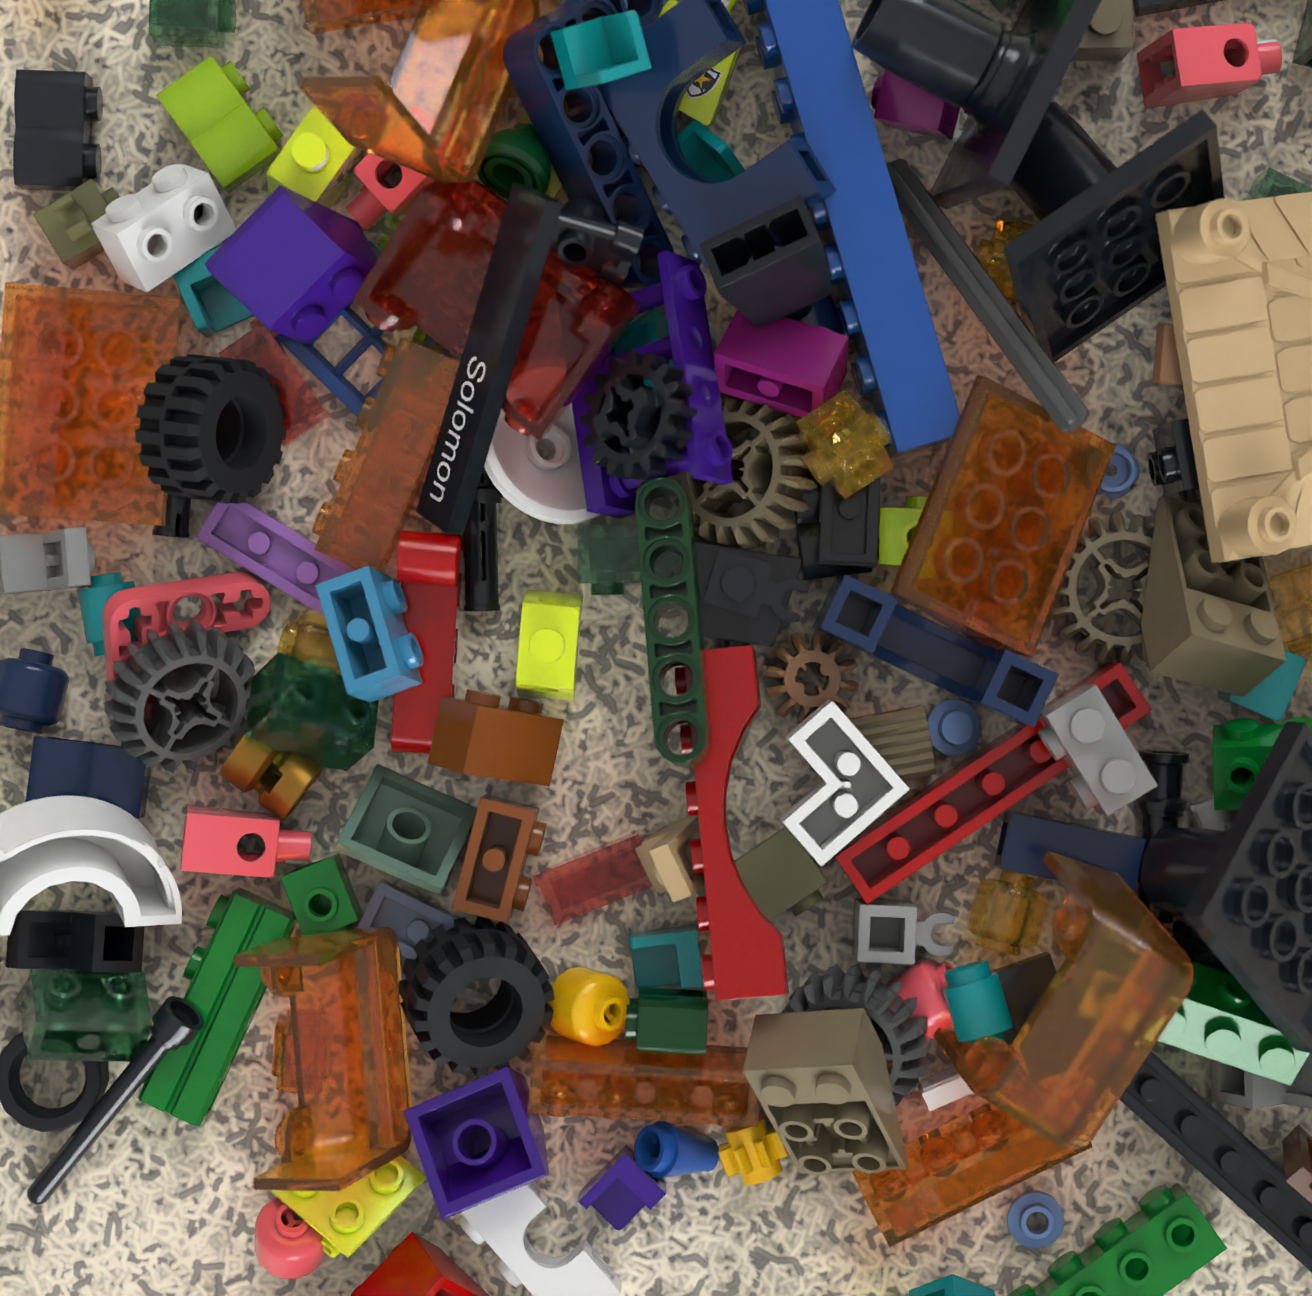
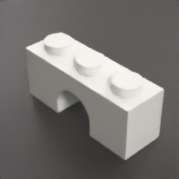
(503, 1227)

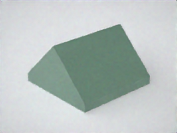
(407, 830)

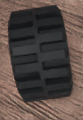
(211, 428)
(500, 1027)

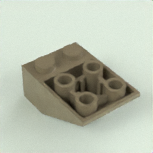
(1206, 617)
(826, 1090)

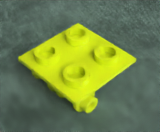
(354, 1213)

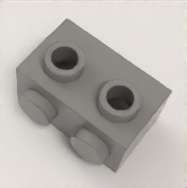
(1096, 750)

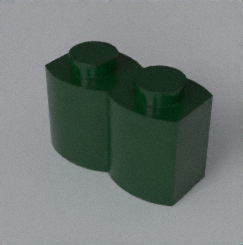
(668, 1021)

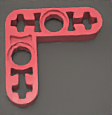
(157, 608)

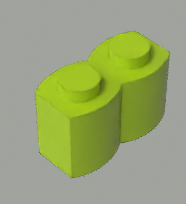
(220, 123)

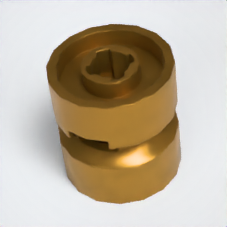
(251, 767)

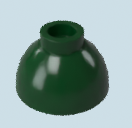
(515, 157)

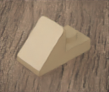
(669, 859)

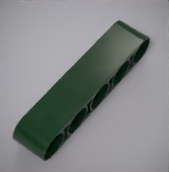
(665, 594)

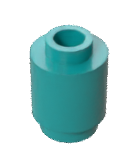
(92, 604)
(976, 1002)

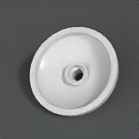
(540, 487)

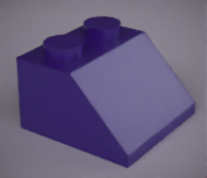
(294, 264)
(479, 1141)

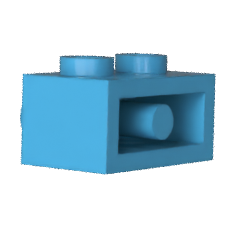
(370, 633)

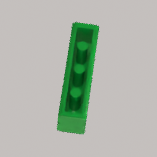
(227, 999)

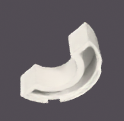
(84, 842)

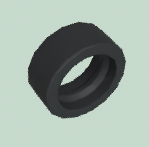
(39, 1117)

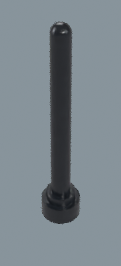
(173, 1026)

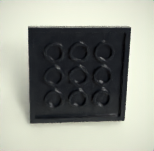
(975, 64)
(1098, 225)
(1252, 885)

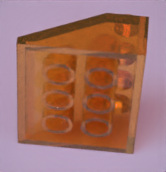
(72, 399)
(1002, 520)

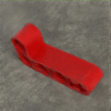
(432, 586)

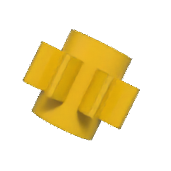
(752, 1153)

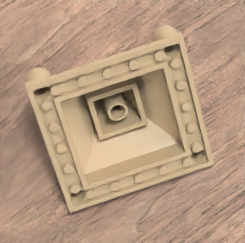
(1245, 362)

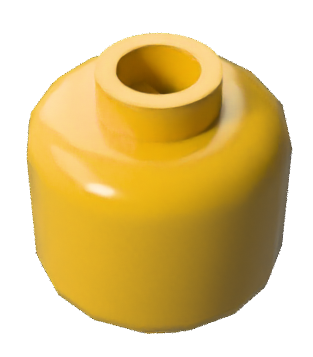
(589, 1006)

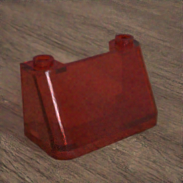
(434, 281)

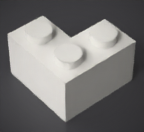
(853, 787)

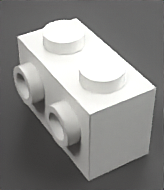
(163, 226)

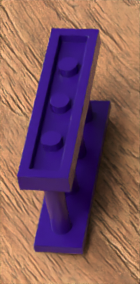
(691, 348)

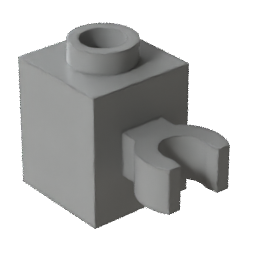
(890, 931)

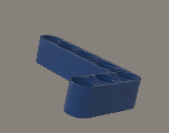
(586, 127)

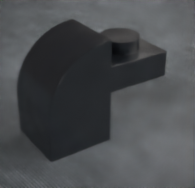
(74, 942)

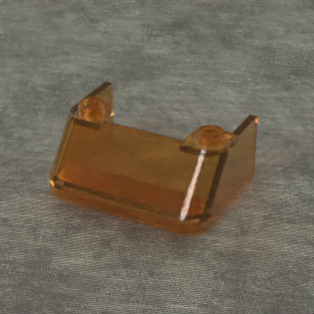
(441, 93)
(1093, 1019)
(345, 1054)

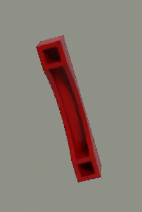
(745, 946)

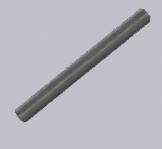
(986, 299)

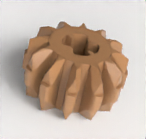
(826, 667)

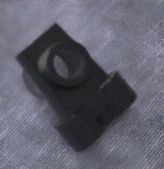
(590, 241)

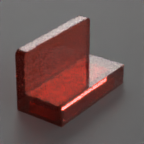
(300, 400)
(593, 878)

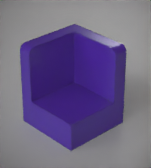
(621, 1190)

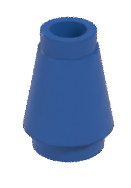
(673, 1151)

